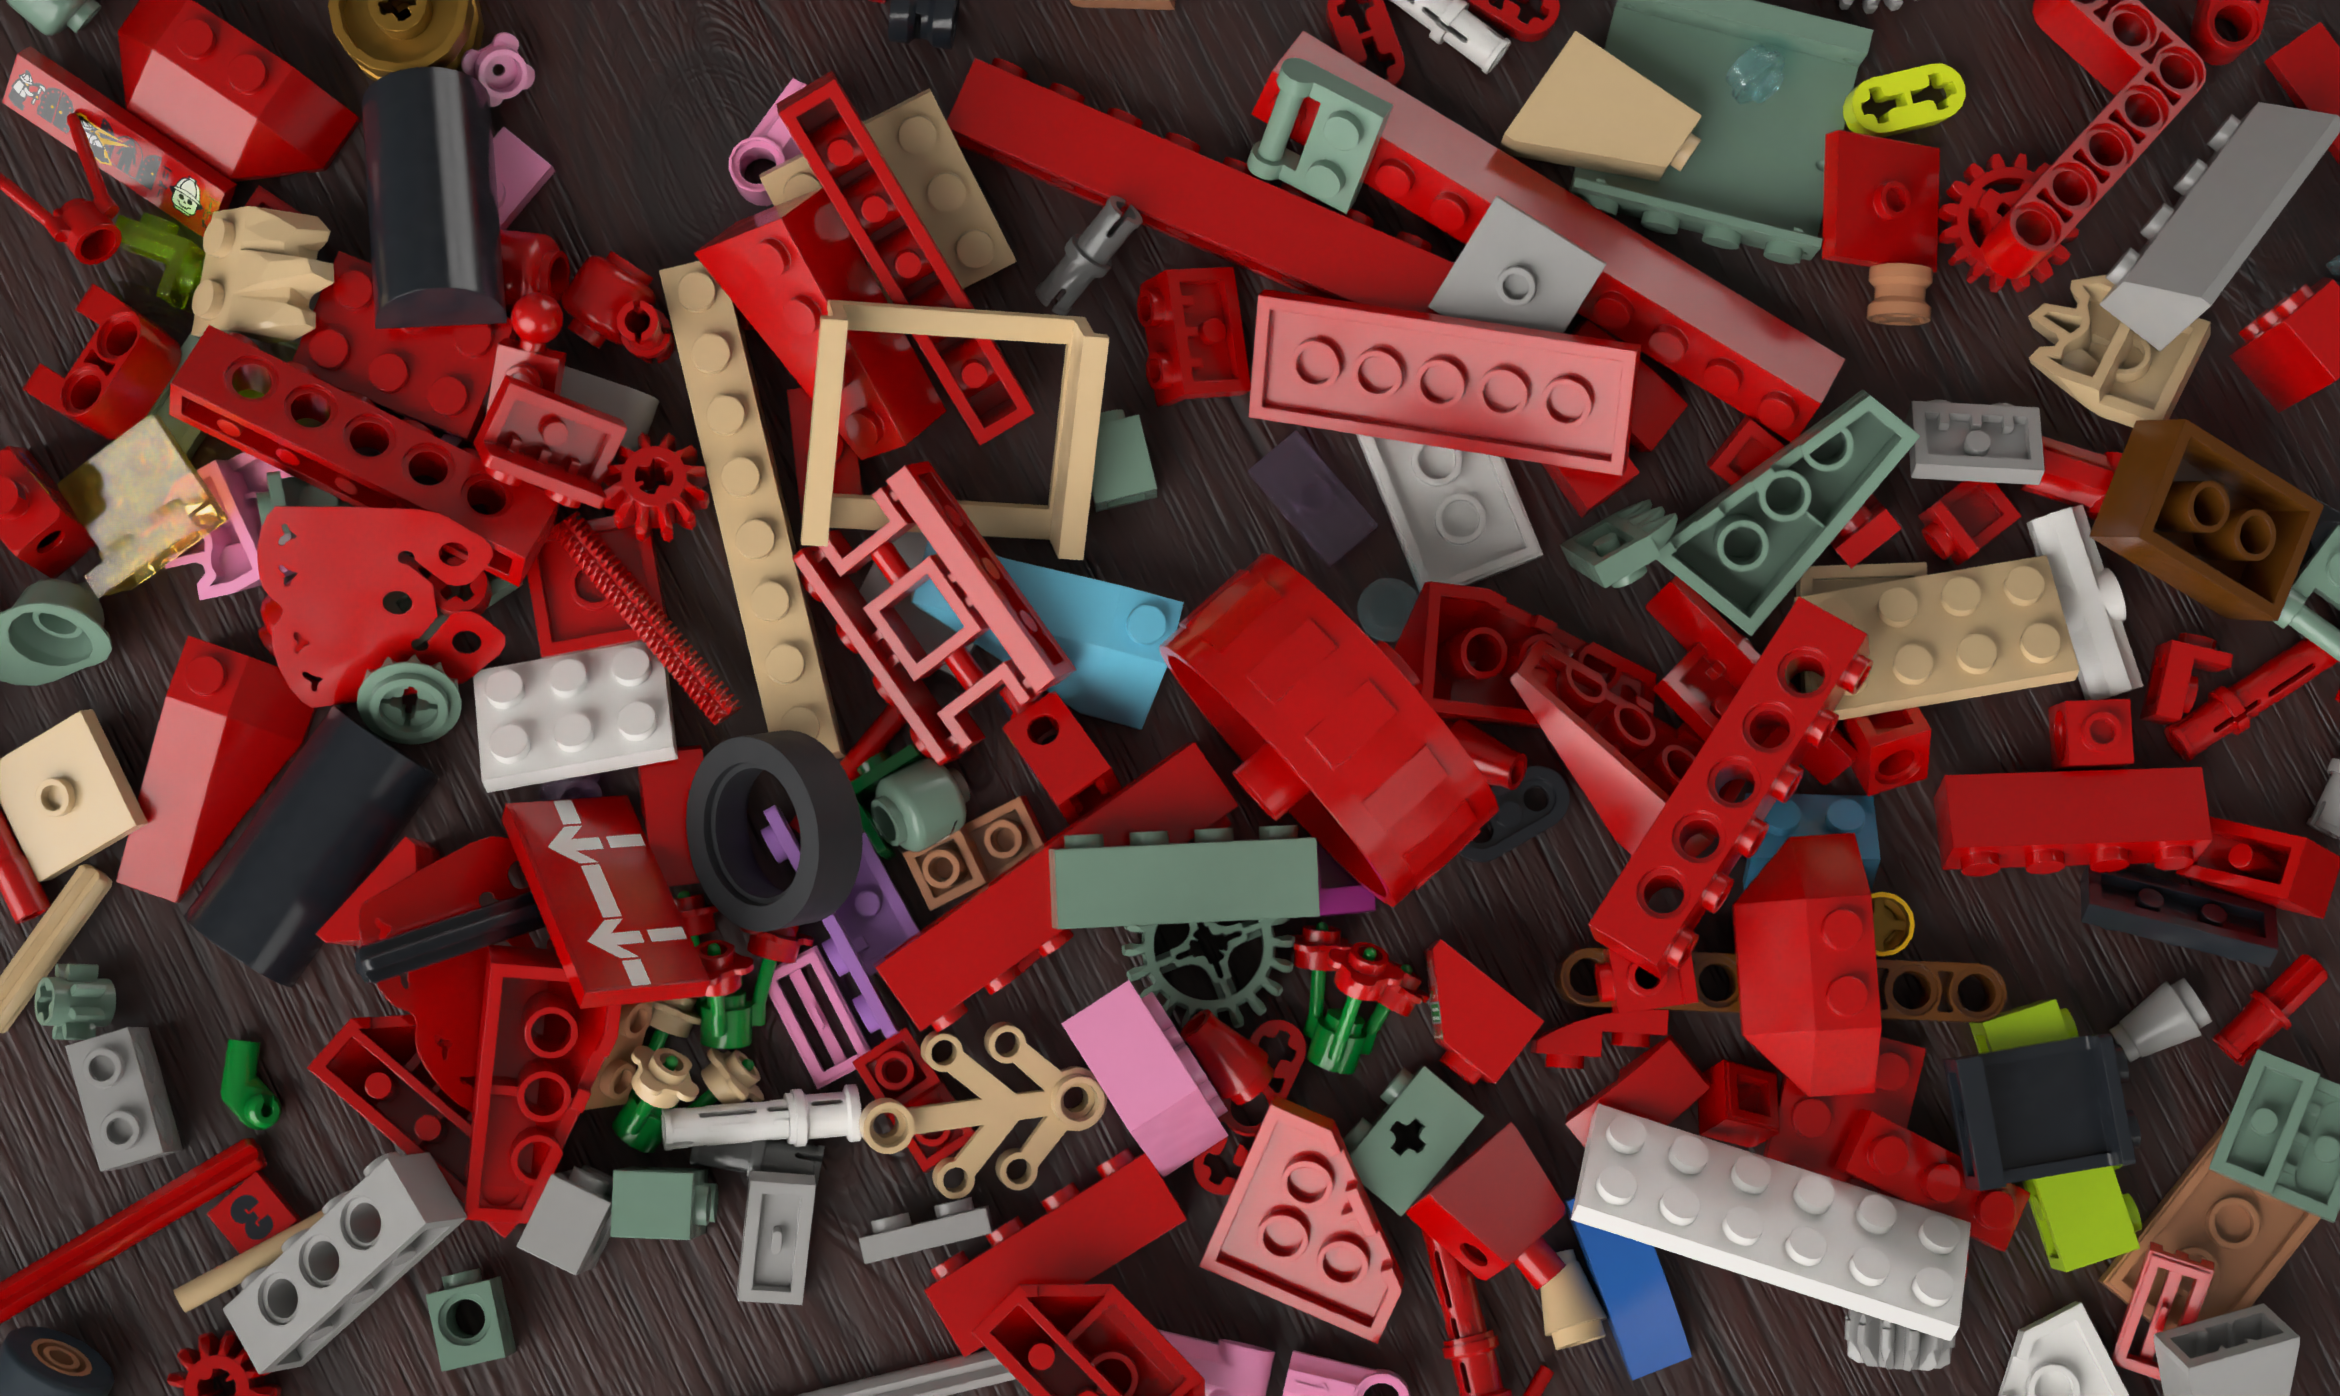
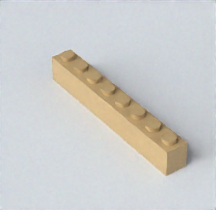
(750, 506)

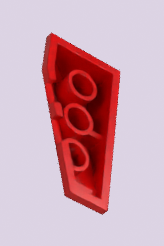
(1611, 745)
(214, 753)

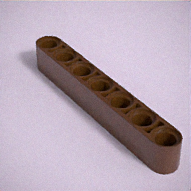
(1937, 982)

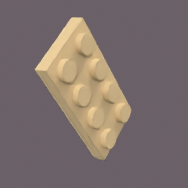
(1955, 635)

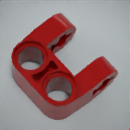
(115, 374)

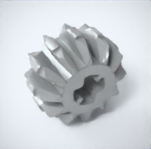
(1892, 1345)

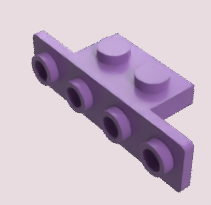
(864, 926)

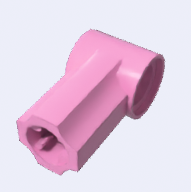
(768, 141)
(1227, 1366)
(1329, 1377)

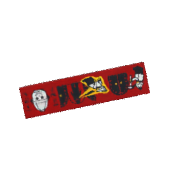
(119, 141)

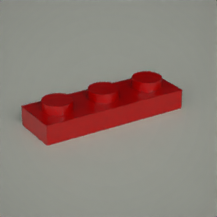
(1928, 1177)

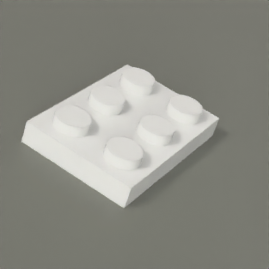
(573, 716)

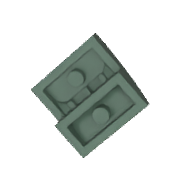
(2285, 1136)

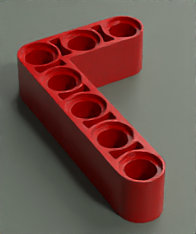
(2151, 82)

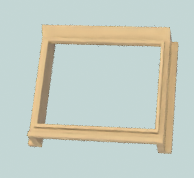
(1085, 360)

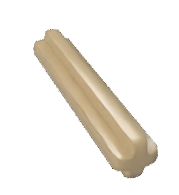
(50, 940)

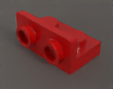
(1193, 335)

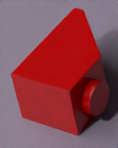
(2267, 867)

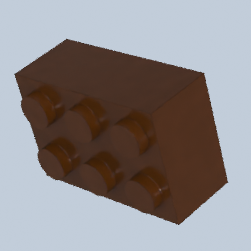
(2206, 520)

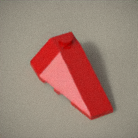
(1471, 642)
(530, 1079)

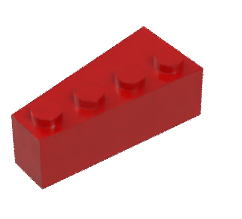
(781, 275)

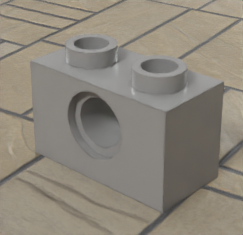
(571, 1220)

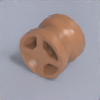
(1899, 294)

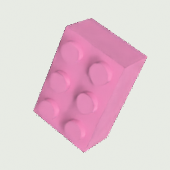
(1149, 1076)

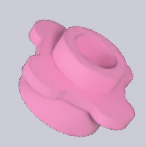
(504, 51)

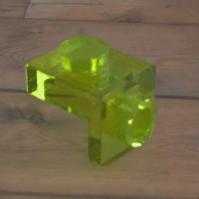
(158, 241)

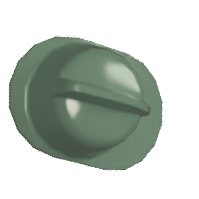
(52, 633)

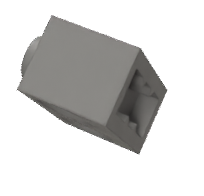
(124, 1098)

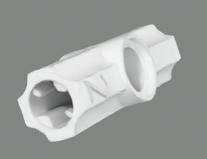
(2089, 601)

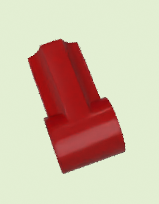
(2075, 475)

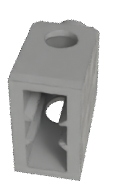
(2229, 1355)

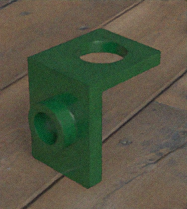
(865, 788)

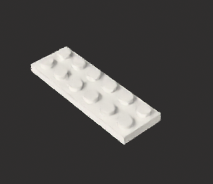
(1773, 1222)

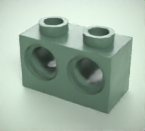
(662, 1202)

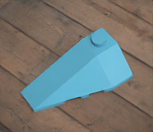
(1101, 627)

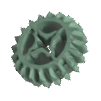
(1227, 995)

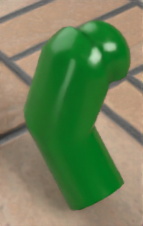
(244, 1090)

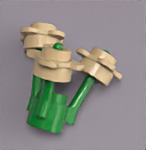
(665, 1077)

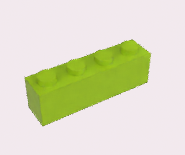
(2078, 1212)

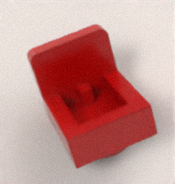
(1967, 519)

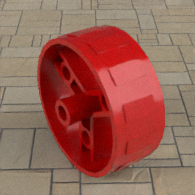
(1329, 728)

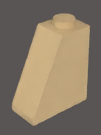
(1602, 118)

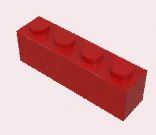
(2072, 820)
(1066, 1245)

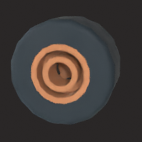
(51, 1364)

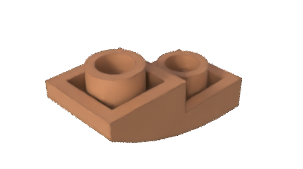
(976, 853)

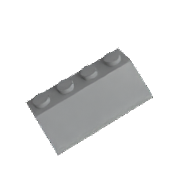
(2217, 218)

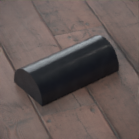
(432, 200)
(310, 847)

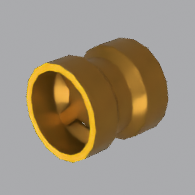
(1892, 923)

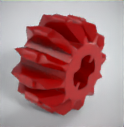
(671, 502)
(217, 1359)

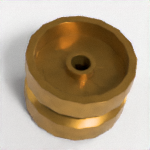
(431, 37)

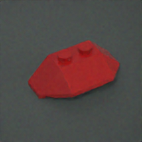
(226, 94)
(1811, 966)
(382, 1077)
(1084, 1344)

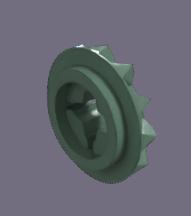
(383, 707)

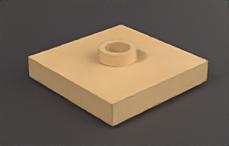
(67, 796)

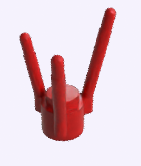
(79, 223)

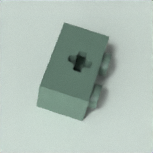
(1444, 1126)

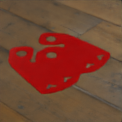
(336, 600)
(449, 993)

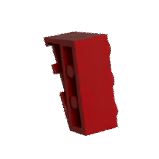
(2294, 345)

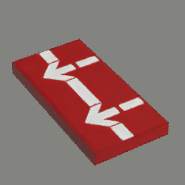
(604, 901)

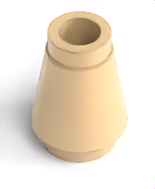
(1571, 1306)

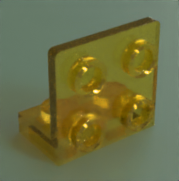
(140, 505)

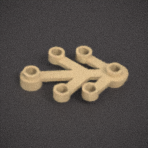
(995, 1110)

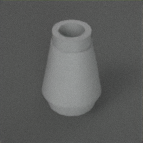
(2161, 1021)

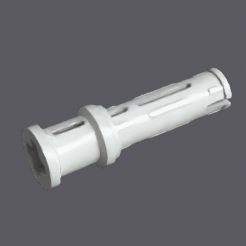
(791, 1118)

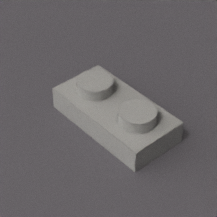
(953, 1223)
(776, 1237)

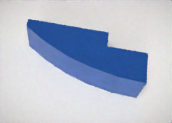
(1633, 1298)

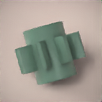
(75, 1001)

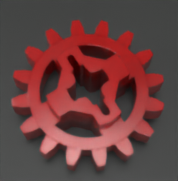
(1984, 211)

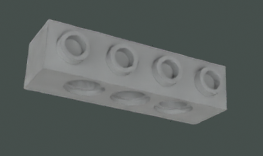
(343, 1261)

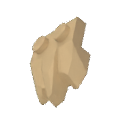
(261, 274)
(2110, 364)

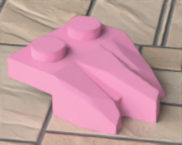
(231, 548)

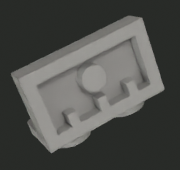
(1976, 442)

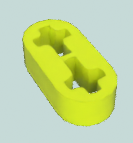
(1901, 86)

